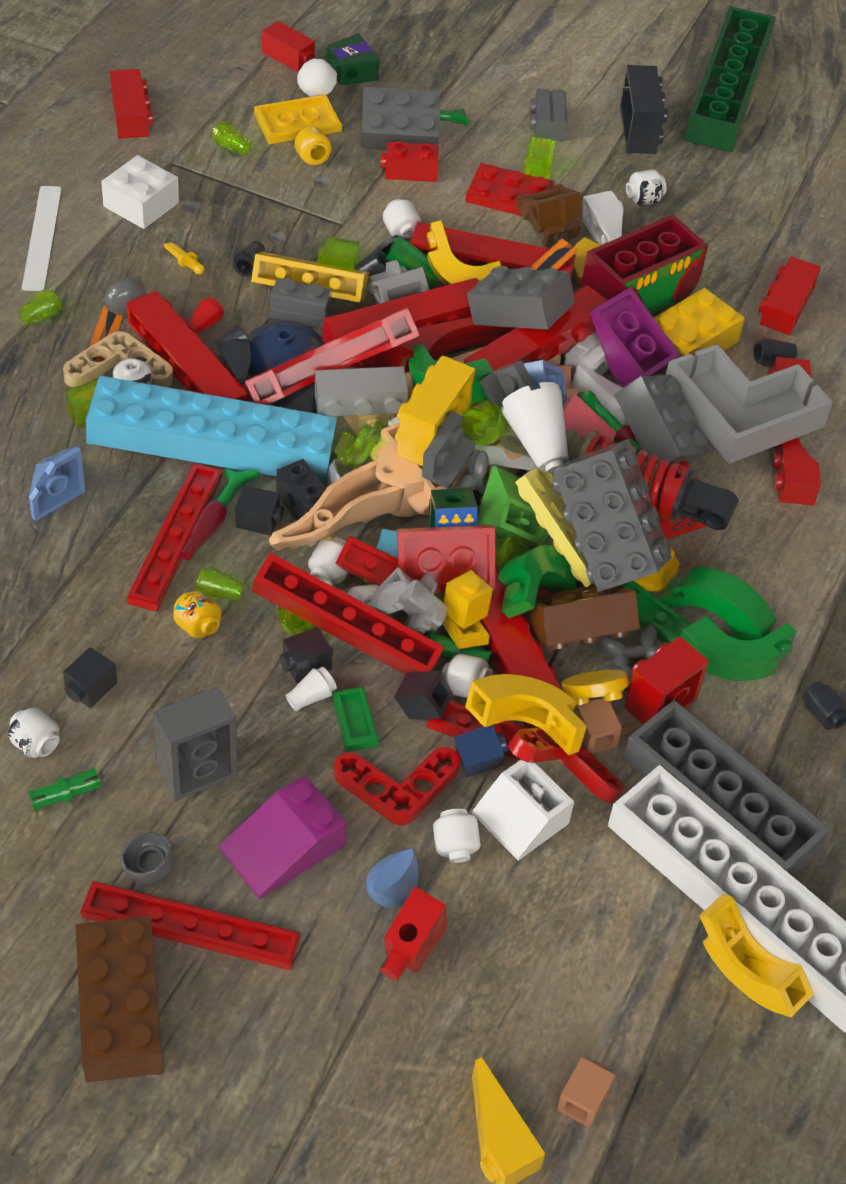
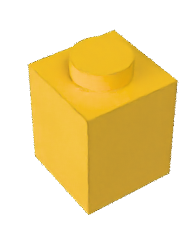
(467, 599)

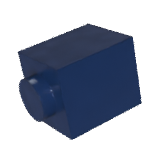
(480, 750)

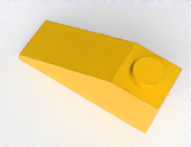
(505, 1141)

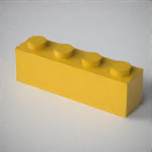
(344, 282)

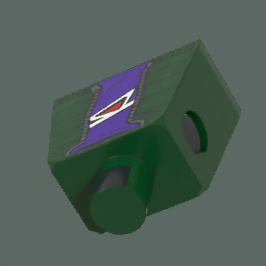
(353, 60)

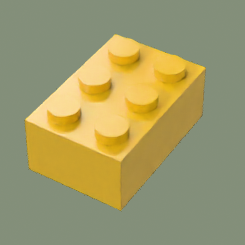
(701, 323)
(444, 390)

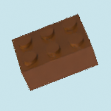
(583, 615)

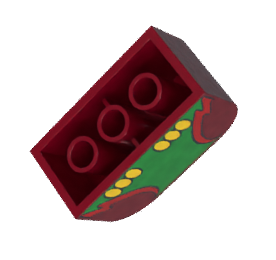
(656, 261)

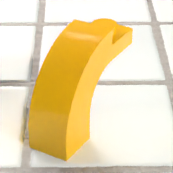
(446, 265)
(527, 700)
(757, 973)

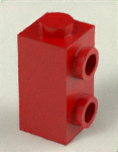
(287, 45)
(410, 161)

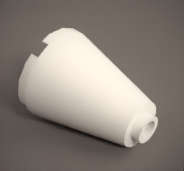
(539, 424)

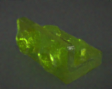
(355, 451)

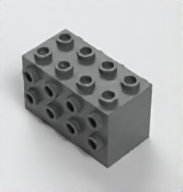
(612, 515)

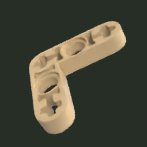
(113, 351)

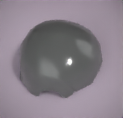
(123, 292)
(148, 858)

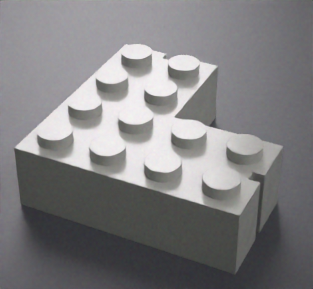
(745, 414)

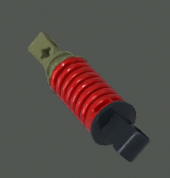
(668, 492)

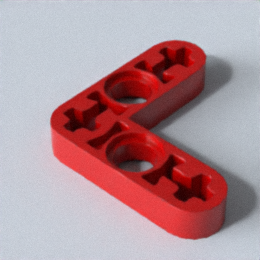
(537, 746)
(402, 793)

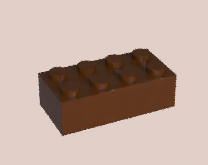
(118, 999)

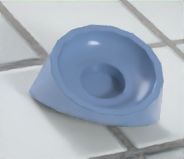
(393, 879)

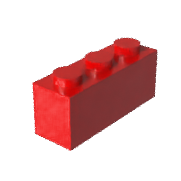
(130, 103)
(788, 295)

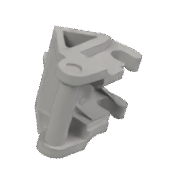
(396, 282)
(413, 597)

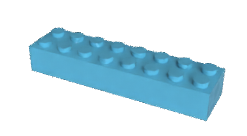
(207, 428)

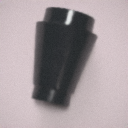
(245, 258)
(768, 349)

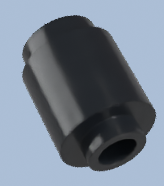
(825, 705)

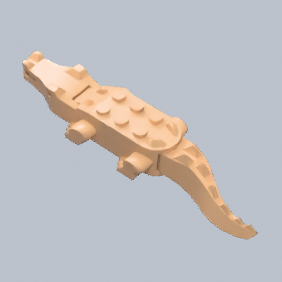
(377, 488)

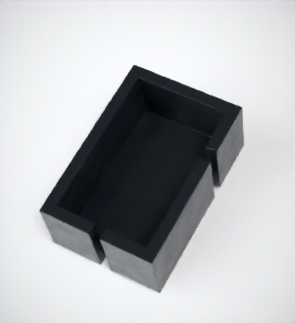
(643, 109)

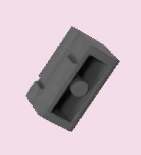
(549, 114)
(300, 302)

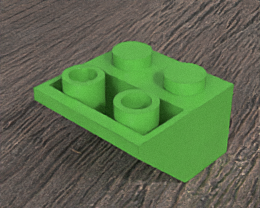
(508, 511)

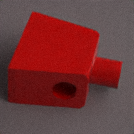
(413, 934)

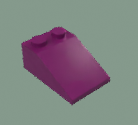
(631, 338)
(285, 837)

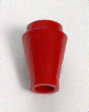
(205, 315)

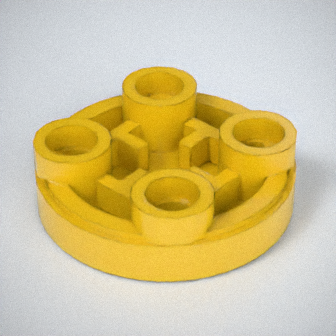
(595, 684)

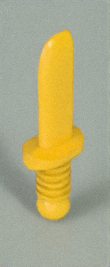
(185, 259)

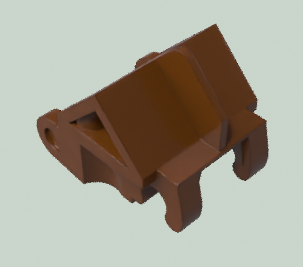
(552, 212)

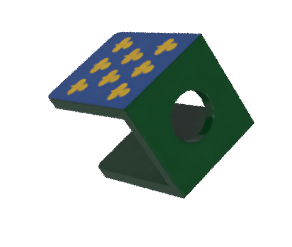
(452, 508)

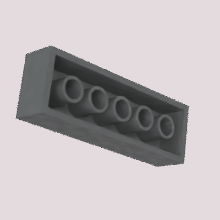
(727, 786)

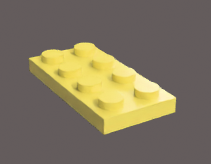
(539, 491)

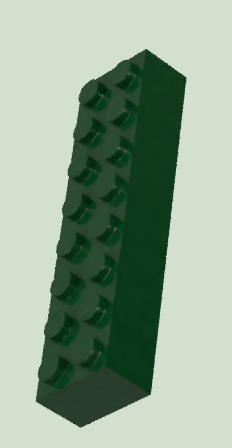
(730, 79)

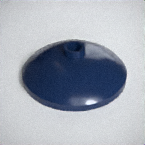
(280, 342)

